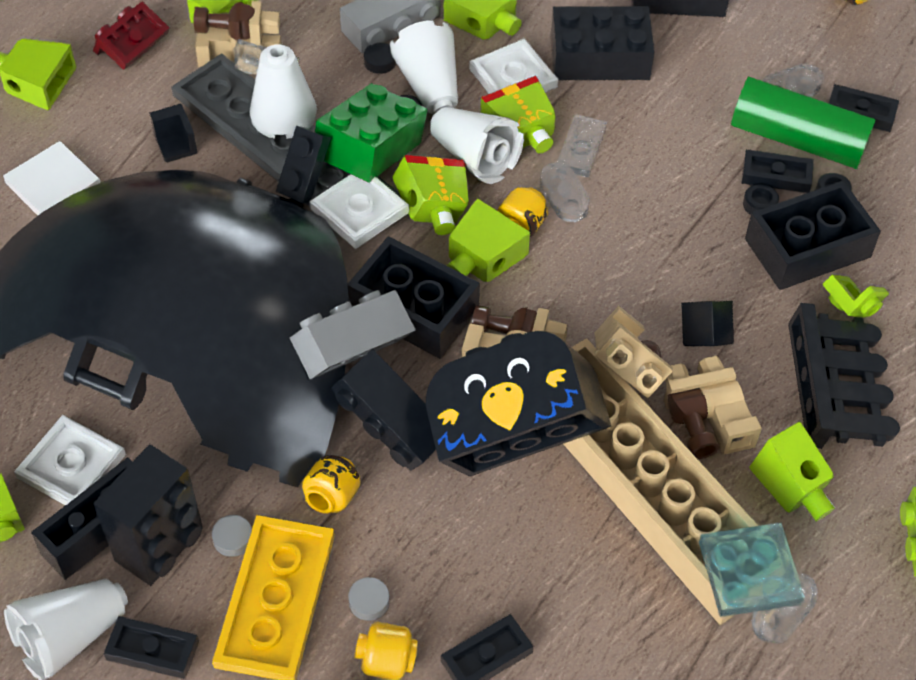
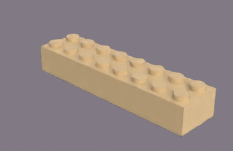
(656, 481)

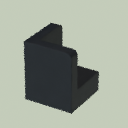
(173, 133)
(707, 323)

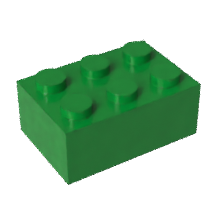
(371, 131)

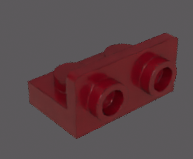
(130, 35)

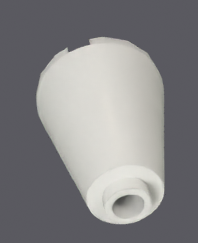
(428, 63)
(281, 94)
(482, 140)
(63, 623)

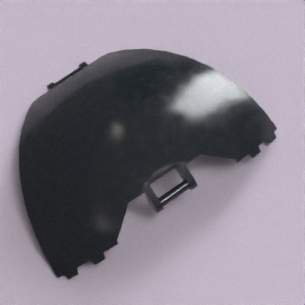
(195, 289)

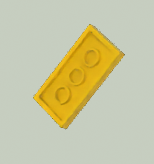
(274, 599)

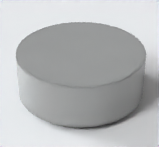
(231, 535)
(368, 598)

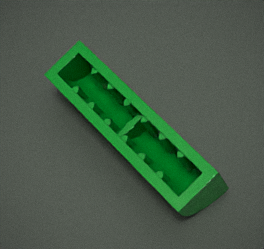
(802, 122)

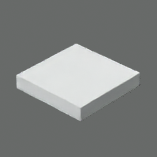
(511, 66)
(50, 178)
(359, 208)
(69, 460)

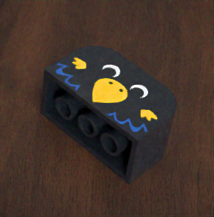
(512, 402)

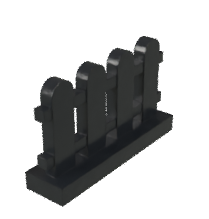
(818, 380)

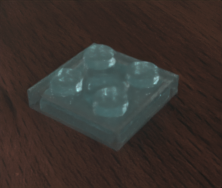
(751, 569)

